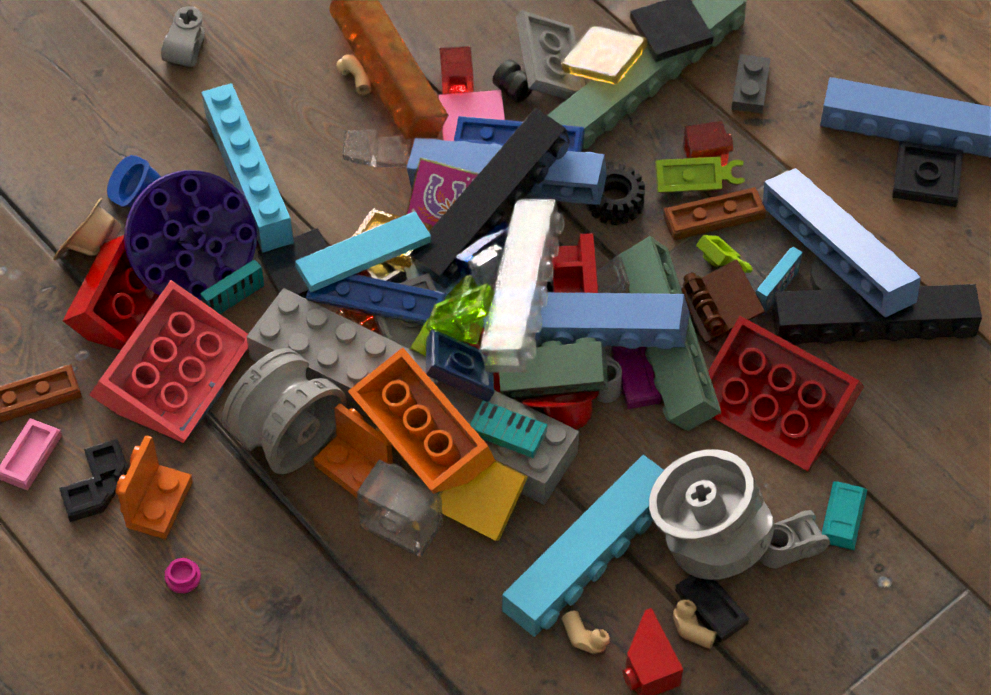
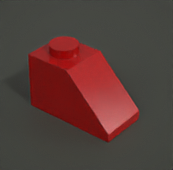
(651, 659)

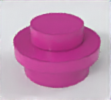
(182, 575)

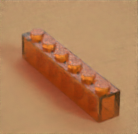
(390, 67)

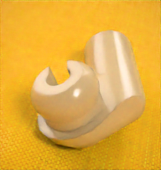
(351, 65)
(688, 626)

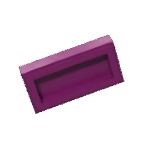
(637, 377)

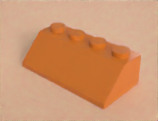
(422, 423)

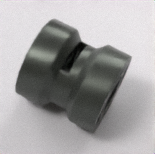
(513, 80)

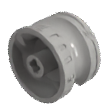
(282, 410)
(711, 514)

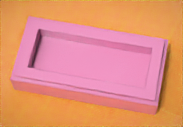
(29, 454)

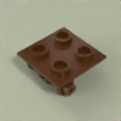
(720, 299)

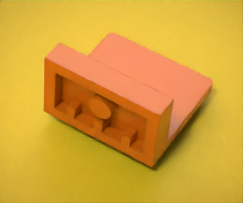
(353, 451)
(150, 492)

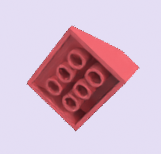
(161, 356)

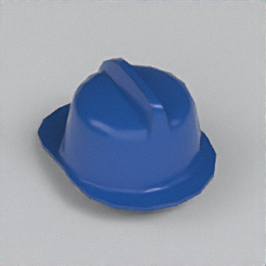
(129, 180)

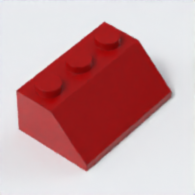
(110, 299)

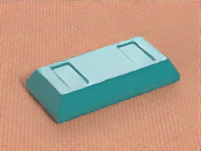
(844, 514)

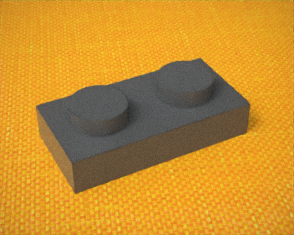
(750, 83)

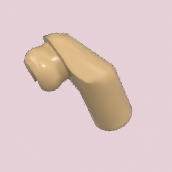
(586, 640)

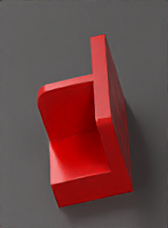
(576, 267)

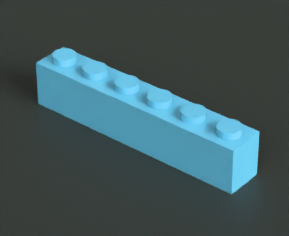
(247, 166)
(583, 550)

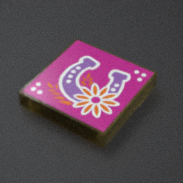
(437, 188)

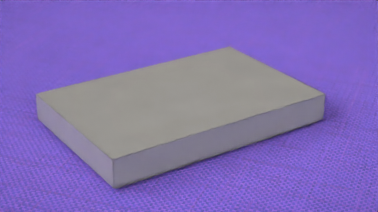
(543, 49)

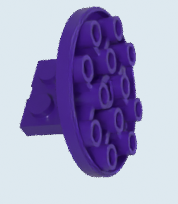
(189, 232)

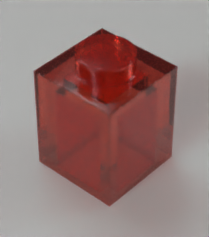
(456, 70)
(707, 141)

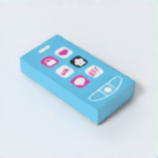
(779, 277)

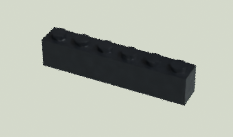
(492, 195)
(847, 316)

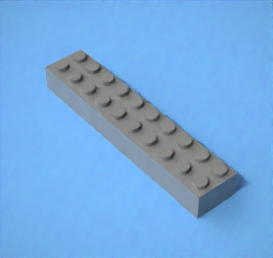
(349, 352)

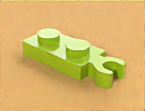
(694, 174)

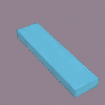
(362, 251)

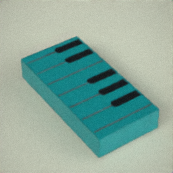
(234, 287)
(508, 429)

